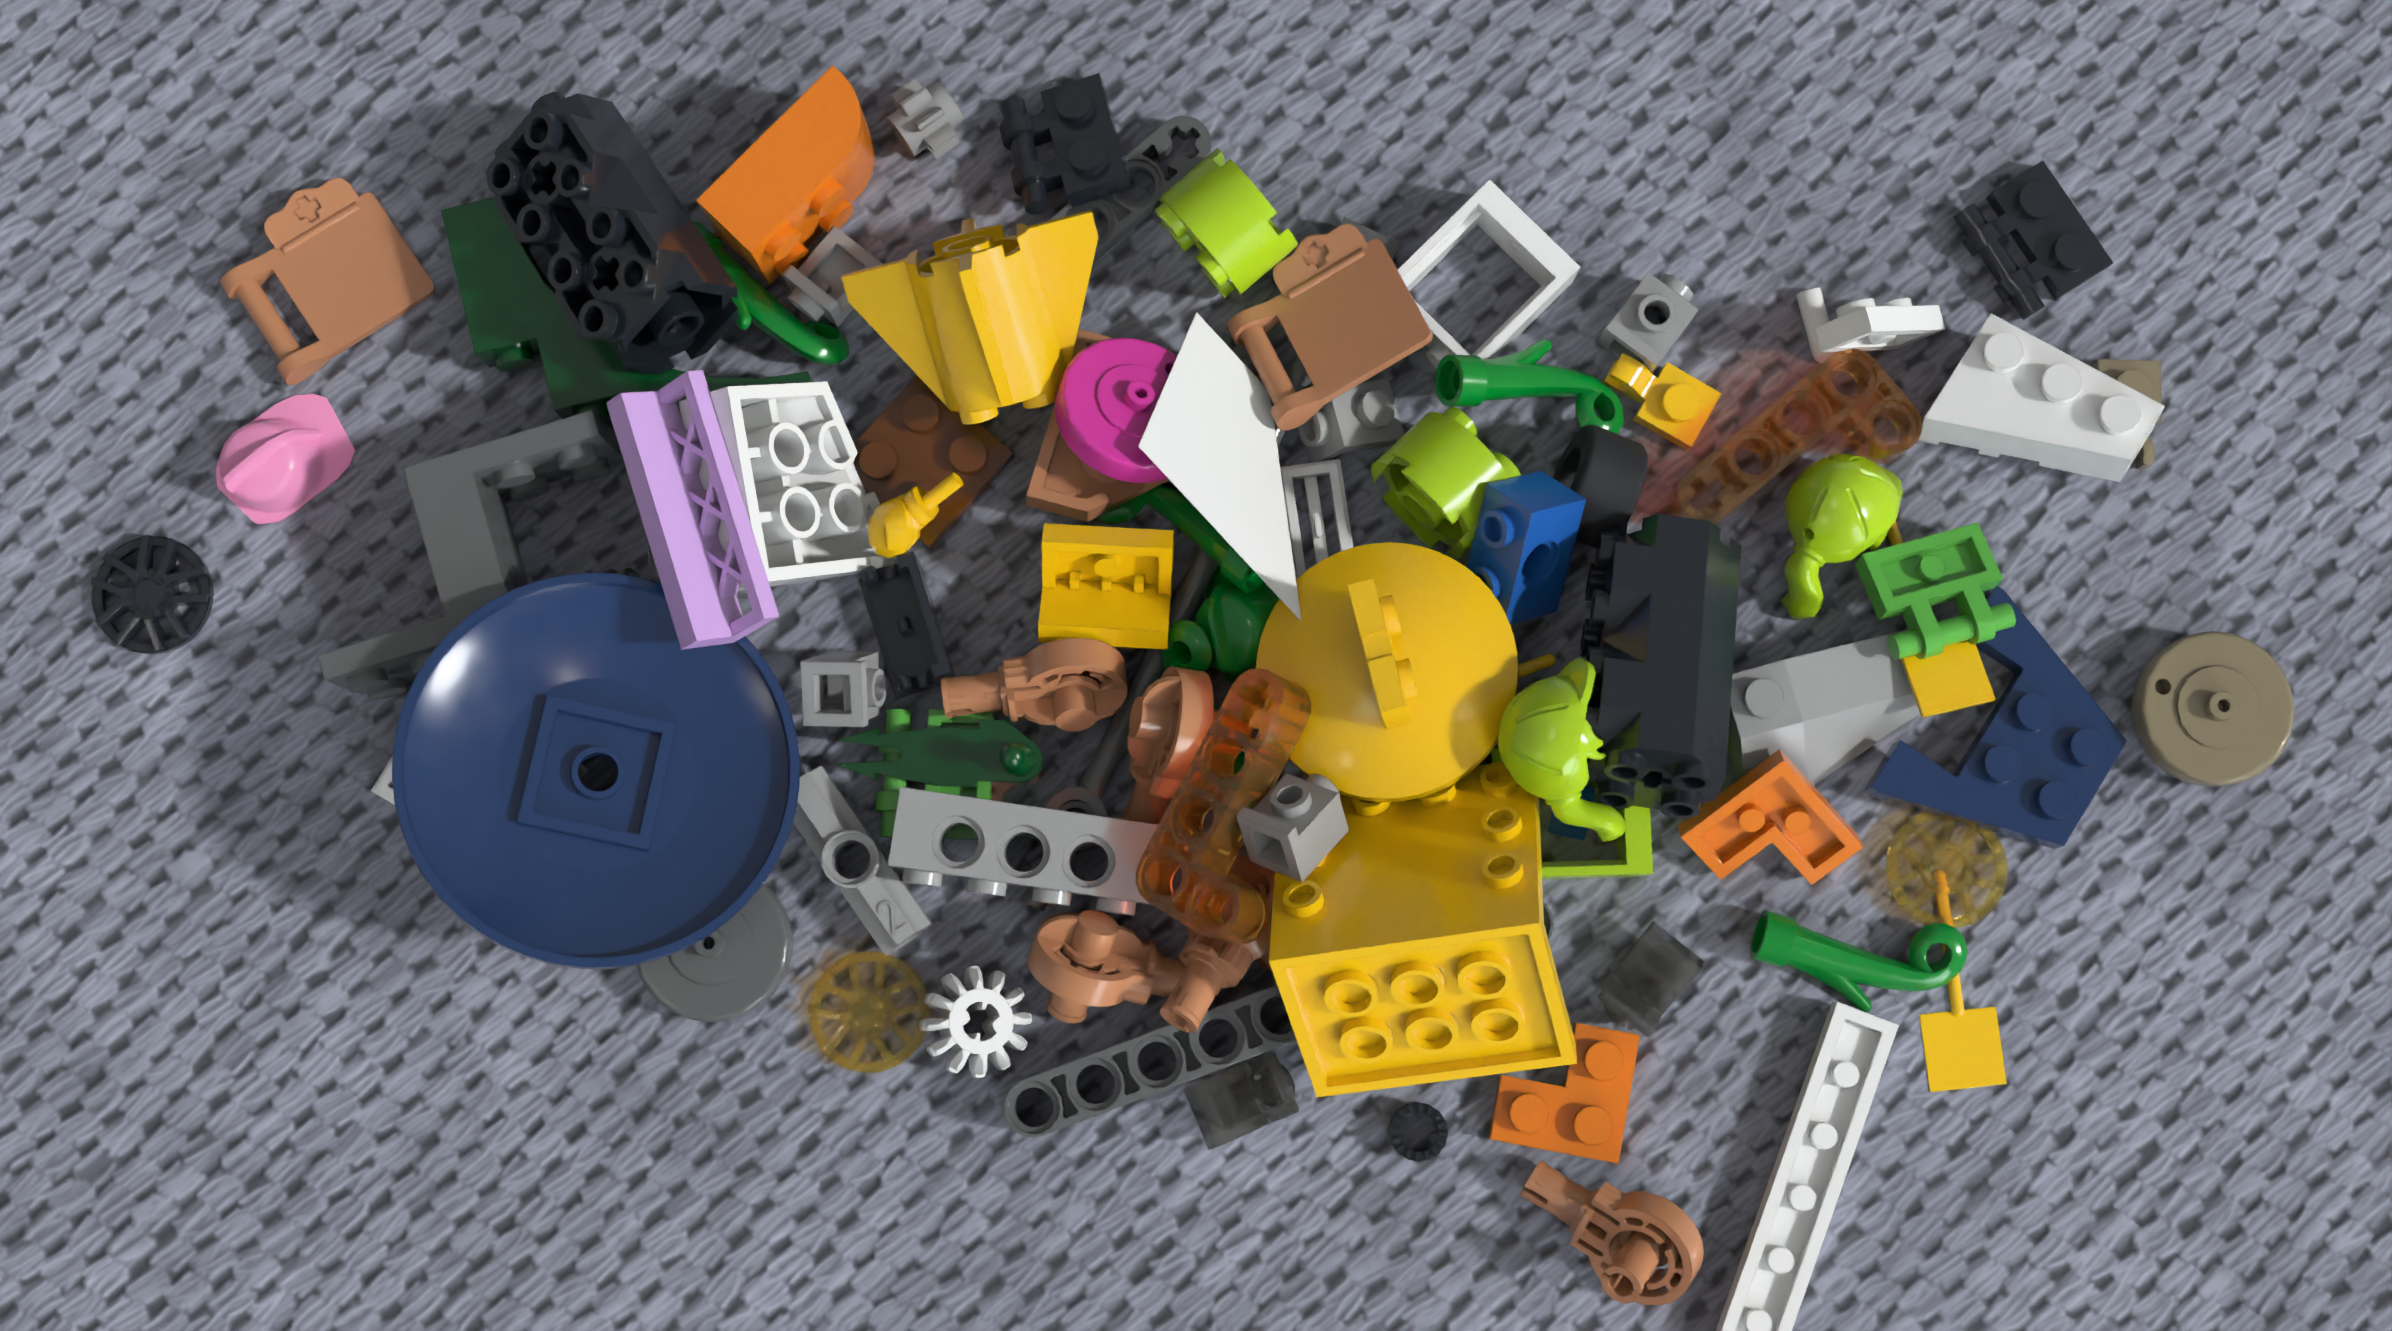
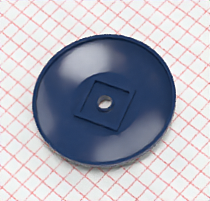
(497, 794)

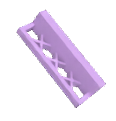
(685, 518)

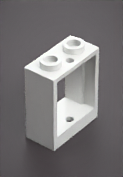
(1520, 240)

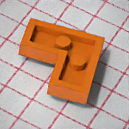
(1768, 807)
(1586, 1112)

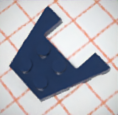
(2032, 758)

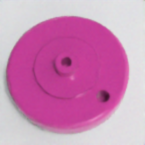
(1108, 404)

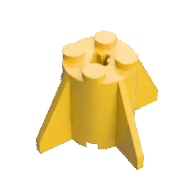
(986, 313)

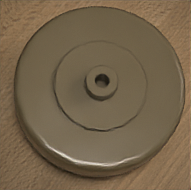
(2212, 709)

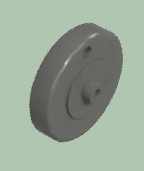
(731, 968)

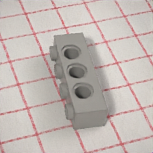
(928, 816)

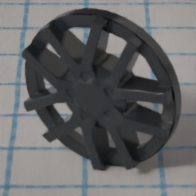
(151, 593)

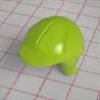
(1833, 517)
(1548, 747)

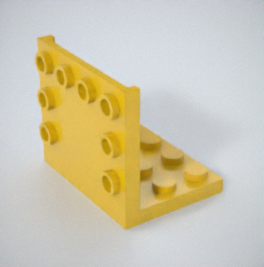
(1423, 943)

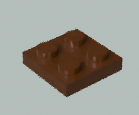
(920, 446)

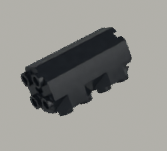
(617, 236)
(1661, 663)

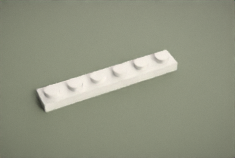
(1809, 1172)

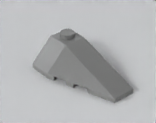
(1818, 707)

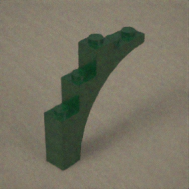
(517, 317)

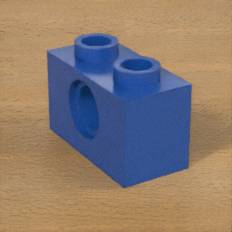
(1526, 542)

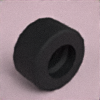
(1607, 474)

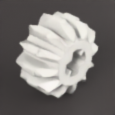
(996, 1028)

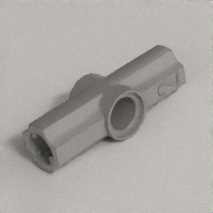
(877, 895)

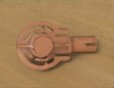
(1046, 686)
(1165, 737)
(1218, 963)
(1100, 964)
(1623, 1236)

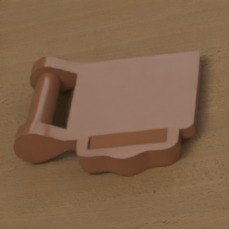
(340, 269)
(1343, 316)

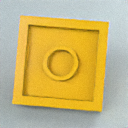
(1106, 585)

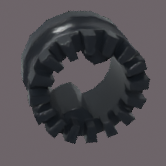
(1399, 1124)

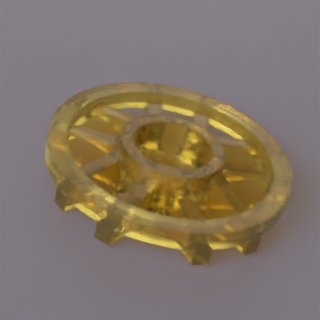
(1945, 870)
(868, 1012)

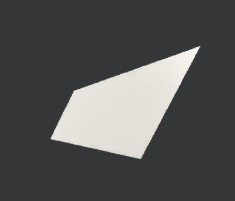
(1221, 452)

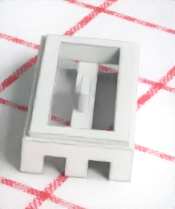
(1309, 473)

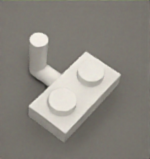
(1864, 324)

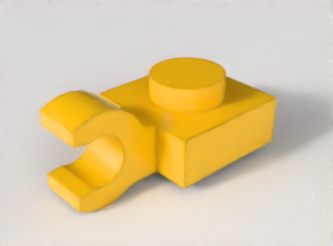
(1671, 403)

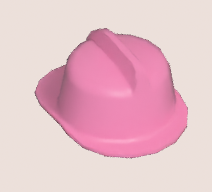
(284, 458)

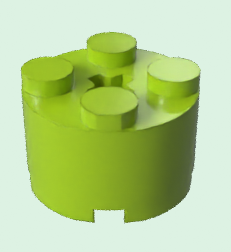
(1226, 222)
(1441, 478)

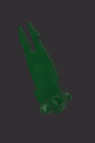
(953, 755)

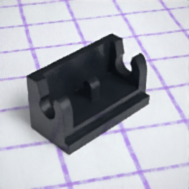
(906, 625)

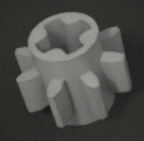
(925, 118)

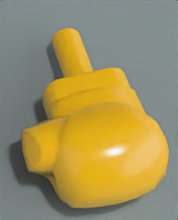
(898, 521)

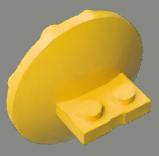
(1399, 668)

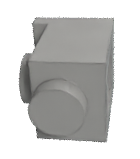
(1637, 337)
(853, 684)
(1294, 825)

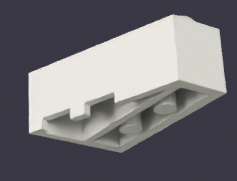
(2039, 406)

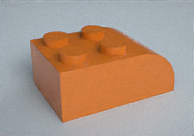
(794, 179)

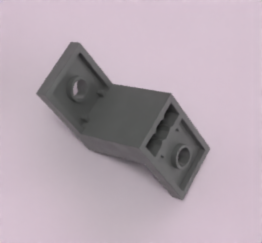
(472, 537)

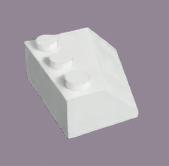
(795, 480)

